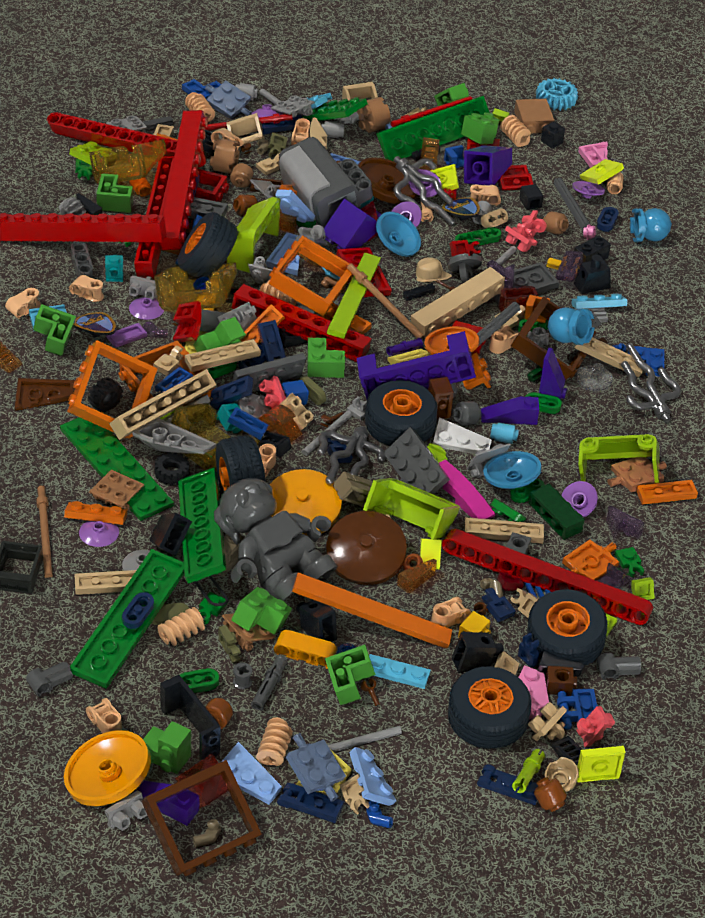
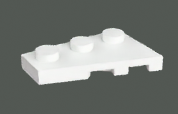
(458, 438)

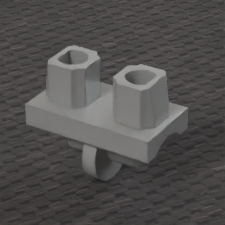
(314, 234)
(143, 287)
(122, 810)

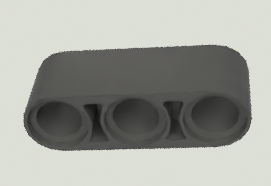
(81, 259)

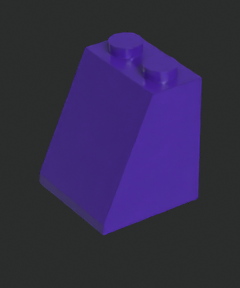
(486, 164)
(349, 226)

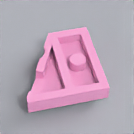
(594, 153)
(536, 685)

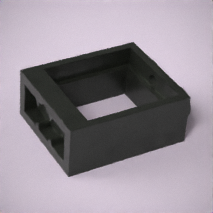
(15, 581)

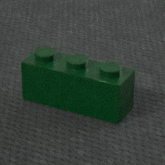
(556, 511)

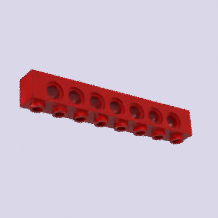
(303, 323)

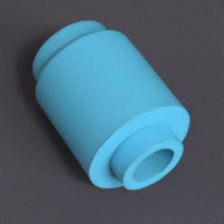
(504, 433)

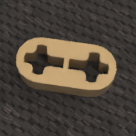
(494, 218)

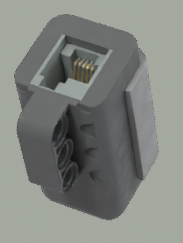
(321, 180)

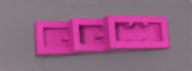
(465, 493)

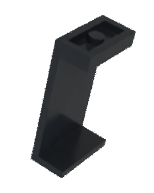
(176, 695)

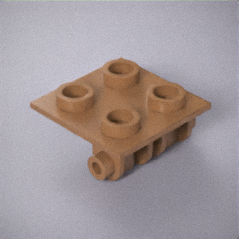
(116, 489)
(246, 637)

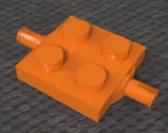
(590, 559)

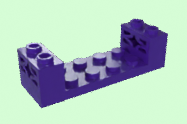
(454, 364)

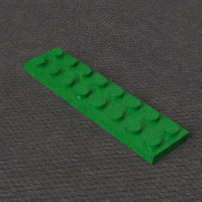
(441, 125)
(107, 454)
(204, 539)
(111, 640)

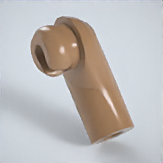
(327, 281)

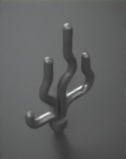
(411, 174)
(655, 401)
(356, 441)

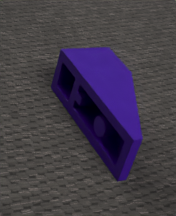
(552, 378)
(513, 411)
(179, 807)

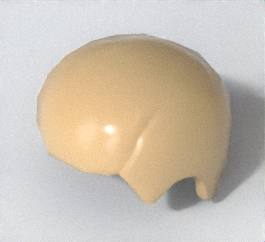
(565, 771)

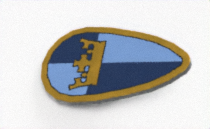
(463, 208)
(96, 324)

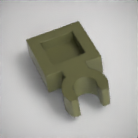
(276, 143)
(228, 642)

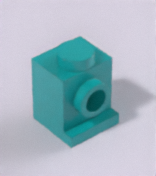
(114, 268)
(223, 415)

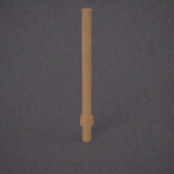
(361, 277)
(42, 504)

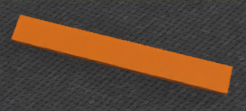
(372, 610)

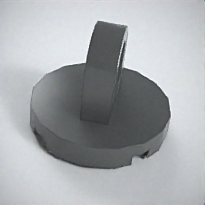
(465, 265)

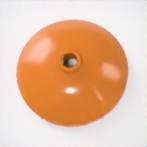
(437, 340)

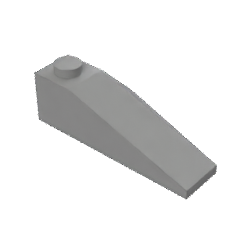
(171, 438)

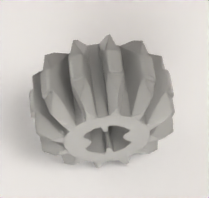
(71, 205)

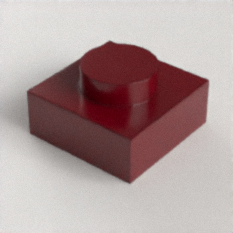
(509, 583)

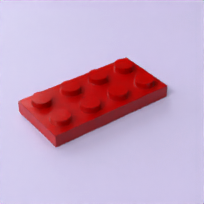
(354, 256)

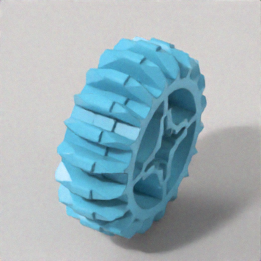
(558, 93)

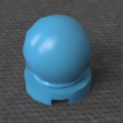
(651, 224)
(571, 325)

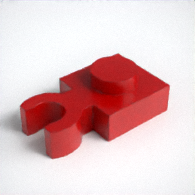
(462, 246)

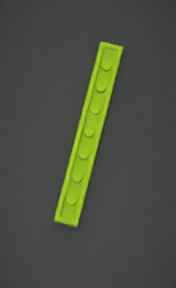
(352, 298)

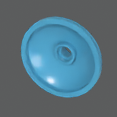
(398, 234)
(512, 470)

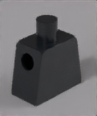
(593, 276)
(170, 532)
(316, 618)
(475, 651)

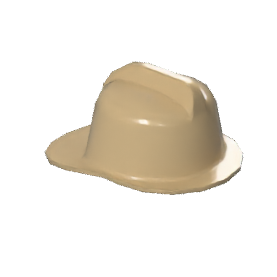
(430, 270)

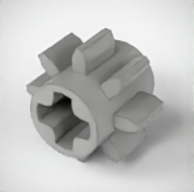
(539, 336)

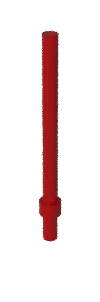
(276, 118)
(407, 118)

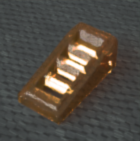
(433, 142)
(5, 352)
(416, 576)

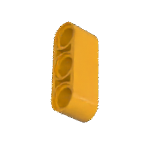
(304, 647)

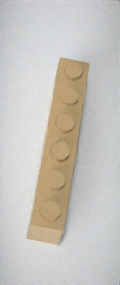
(458, 301)
(162, 404)

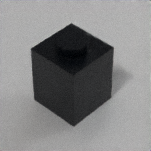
(552, 134)
(531, 197)

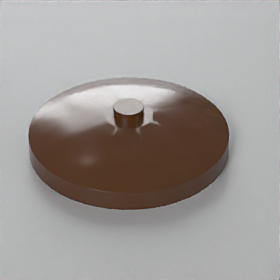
(383, 178)
(367, 547)

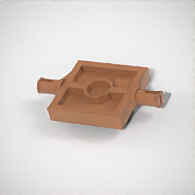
(635, 472)

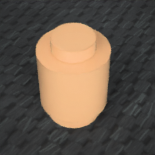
(615, 183)

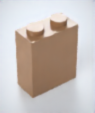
(533, 113)

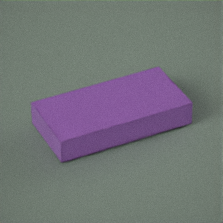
(127, 335)

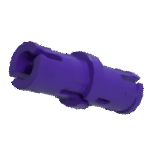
(405, 347)

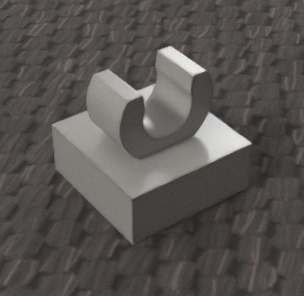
(358, 408)

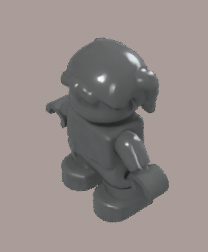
(272, 542)

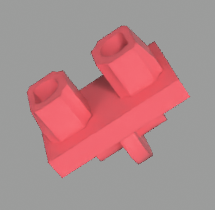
(537, 225)
(521, 234)
(273, 391)
(594, 725)

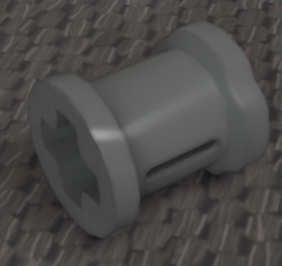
(242, 674)

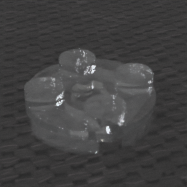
(598, 371)

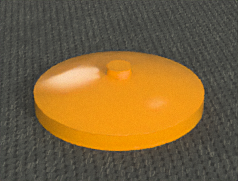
(307, 495)
(107, 768)

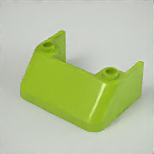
(259, 219)
(619, 447)
(412, 505)

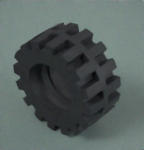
(105, 394)
(171, 460)

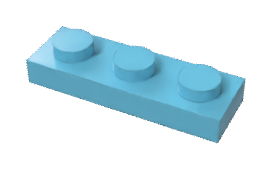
(599, 301)
(400, 671)

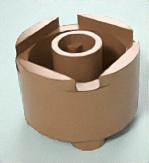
(374, 115)
(225, 155)

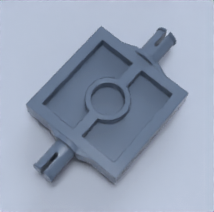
(228, 99)
(315, 766)

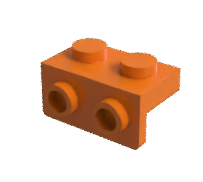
(482, 374)

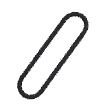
(218, 587)

